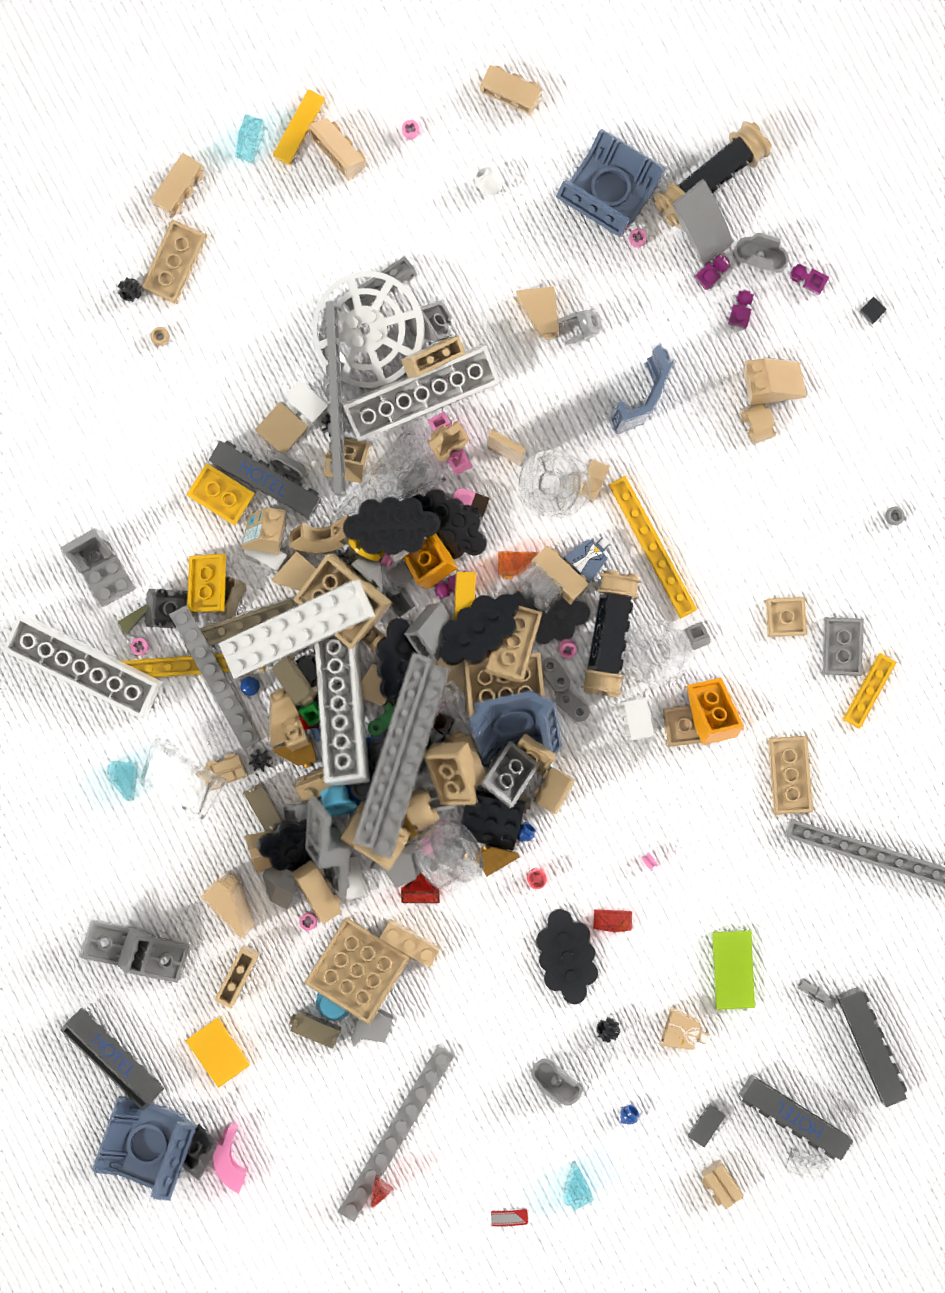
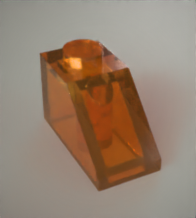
(512, 563)

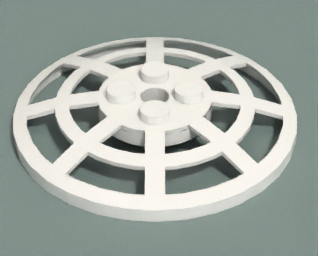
(378, 327)

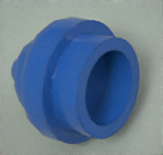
(250, 686)
(526, 832)
(629, 1115)

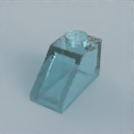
(249, 138)
(123, 777)
(576, 1188)

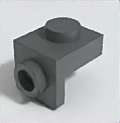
(400, 600)

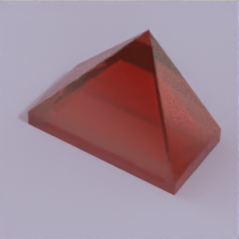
(420, 891)
(612, 920)
(380, 1191)

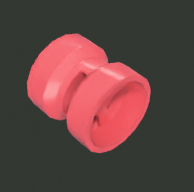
(536, 878)

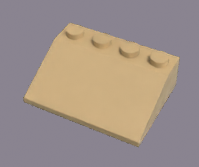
(333, 574)
(485, 686)
(230, 903)

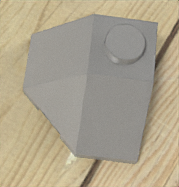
(436, 322)
(369, 570)
(280, 886)

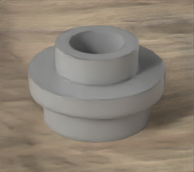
(900, 516)

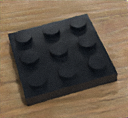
(493, 820)

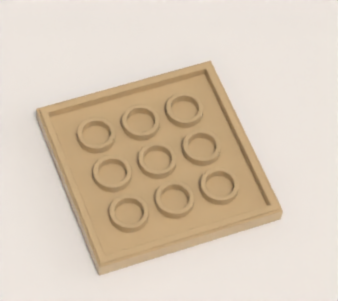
(357, 970)

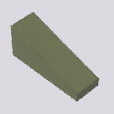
(132, 619)

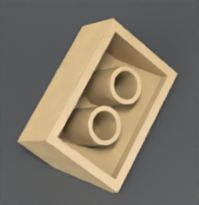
(337, 147)
(350, 831)

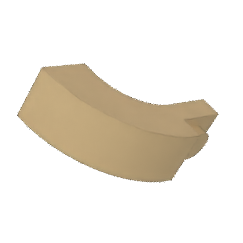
(318, 539)

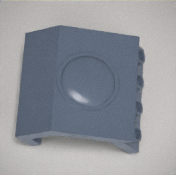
(612, 183)
(659, 370)
(512, 717)
(145, 1146)

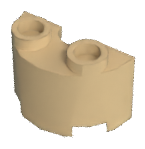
(759, 421)
(447, 439)
(419, 810)

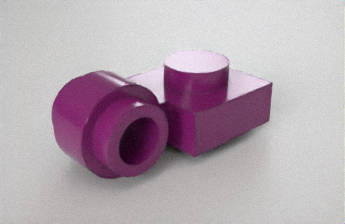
(709, 274)
(814, 280)
(739, 313)
(443, 589)

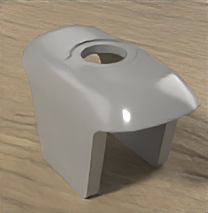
(776, 255)
(587, 327)
(403, 869)
(376, 1031)
(566, 1093)

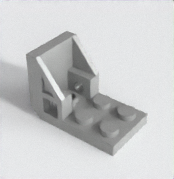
(99, 563)

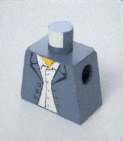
(588, 558)

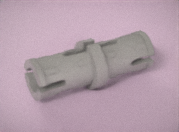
(816, 993)

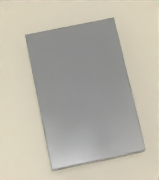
(842, 646)

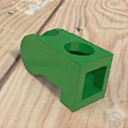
(311, 712)
(377, 726)

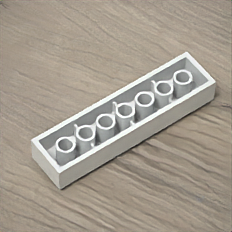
(419, 395)
(297, 629)
(82, 666)
(341, 713)

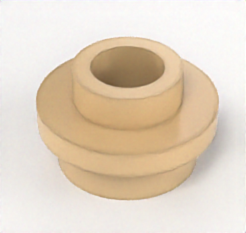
(160, 330)

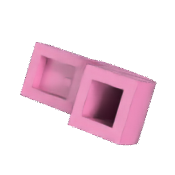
(458, 459)
(225, 1166)

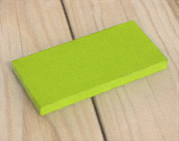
(733, 969)

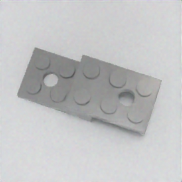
(327, 848)
(134, 951)

